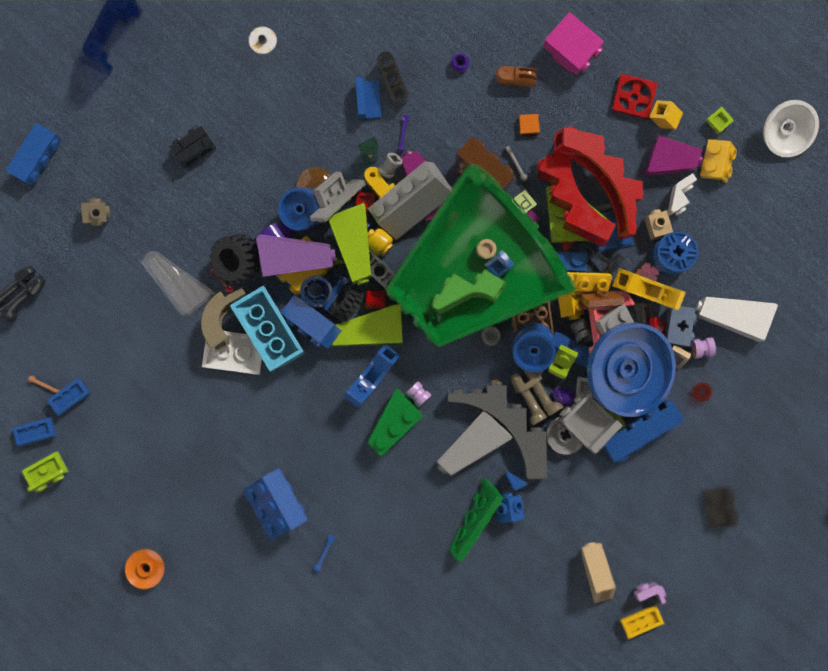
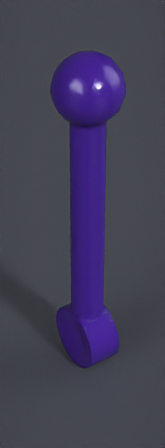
(405, 119)

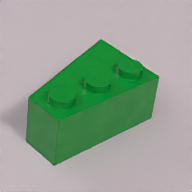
(394, 423)

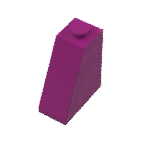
(672, 157)

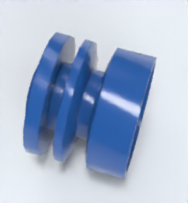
(672, 264)

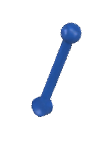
(331, 538)

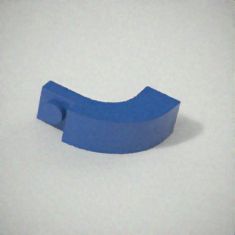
(372, 376)

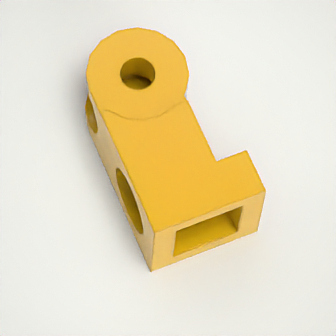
(376, 182)

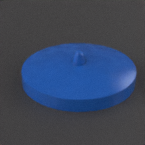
(631, 369)

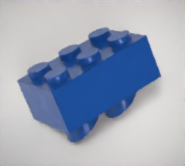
(275, 504)

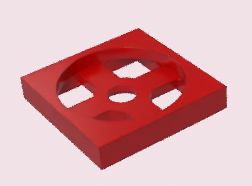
(637, 82)

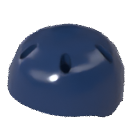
(315, 290)

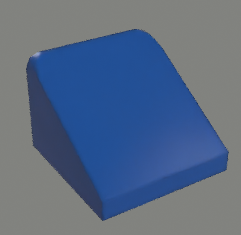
(499, 264)
(514, 481)

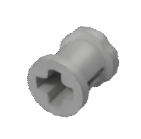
(390, 165)

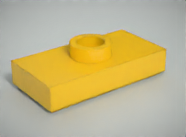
(641, 621)

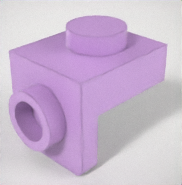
(648, 590)

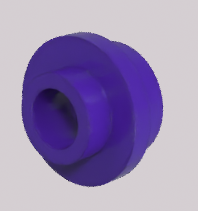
(460, 57)

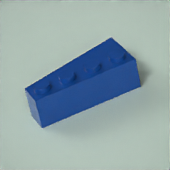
(642, 430)

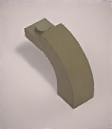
(213, 317)

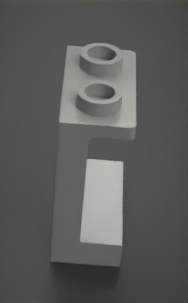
(589, 422)

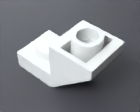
(678, 199)

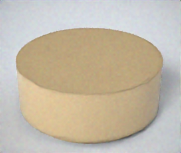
(486, 249)

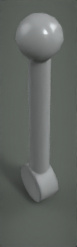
(523, 177)

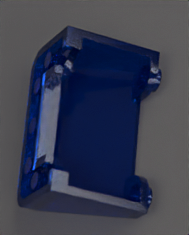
(92, 47)

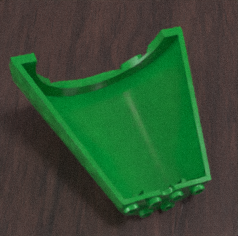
(472, 213)

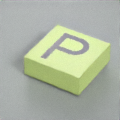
(525, 201)

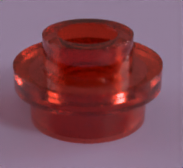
(708, 391)

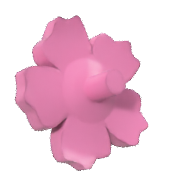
(648, 272)

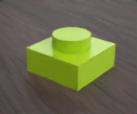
(719, 120)

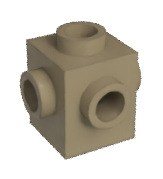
(89, 217)

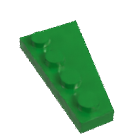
(475, 520)

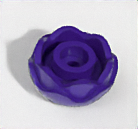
(564, 396)

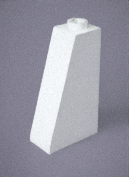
(739, 316)

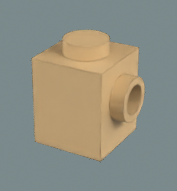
(658, 224)

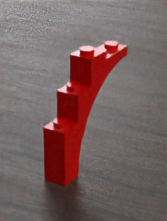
(608, 170)
(579, 215)

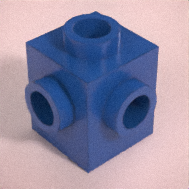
(510, 509)

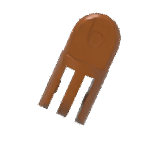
(516, 76)

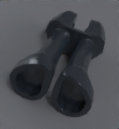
(22, 277)

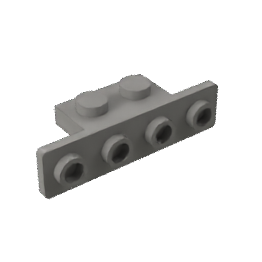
(334, 194)

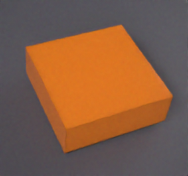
(529, 124)

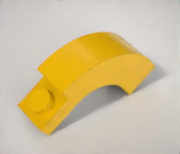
(649, 289)

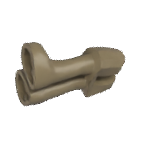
(536, 412)

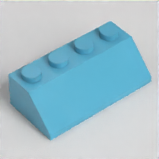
(267, 329)

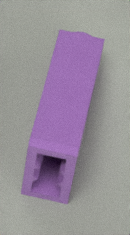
(289, 255)

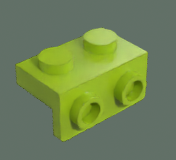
(45, 471)

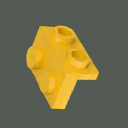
(718, 160)
(591, 281)

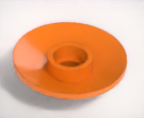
(135, 568)

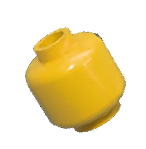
(379, 242)

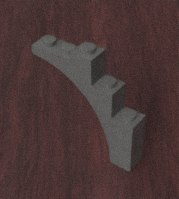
(531, 443)

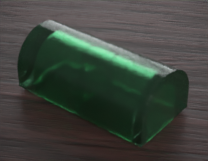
(369, 151)

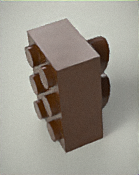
(476, 153)

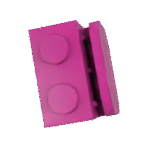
(573, 44)

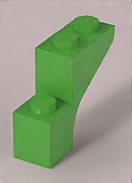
(458, 291)

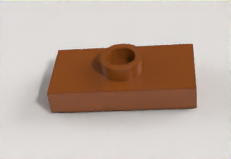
(602, 299)

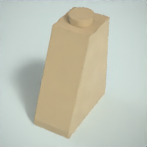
(598, 572)

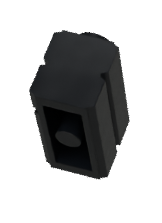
(192, 146)

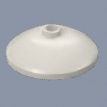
(799, 132)

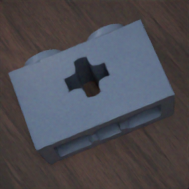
(687, 318)

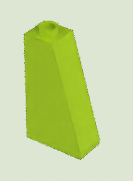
(352, 238)
(372, 329)

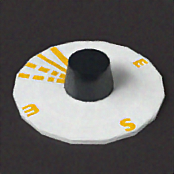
(262, 40)

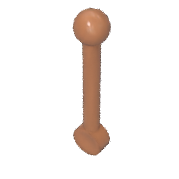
(32, 379)

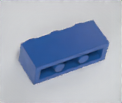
(33, 154)
(310, 322)

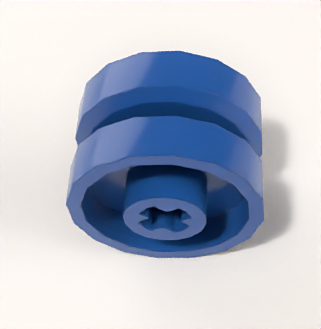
(297, 207)
(534, 347)

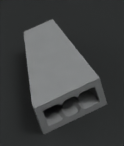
(476, 441)

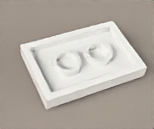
(236, 357)

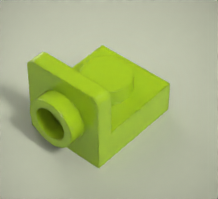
(562, 362)

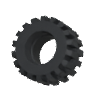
(223, 258)

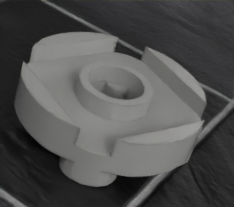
(555, 440)

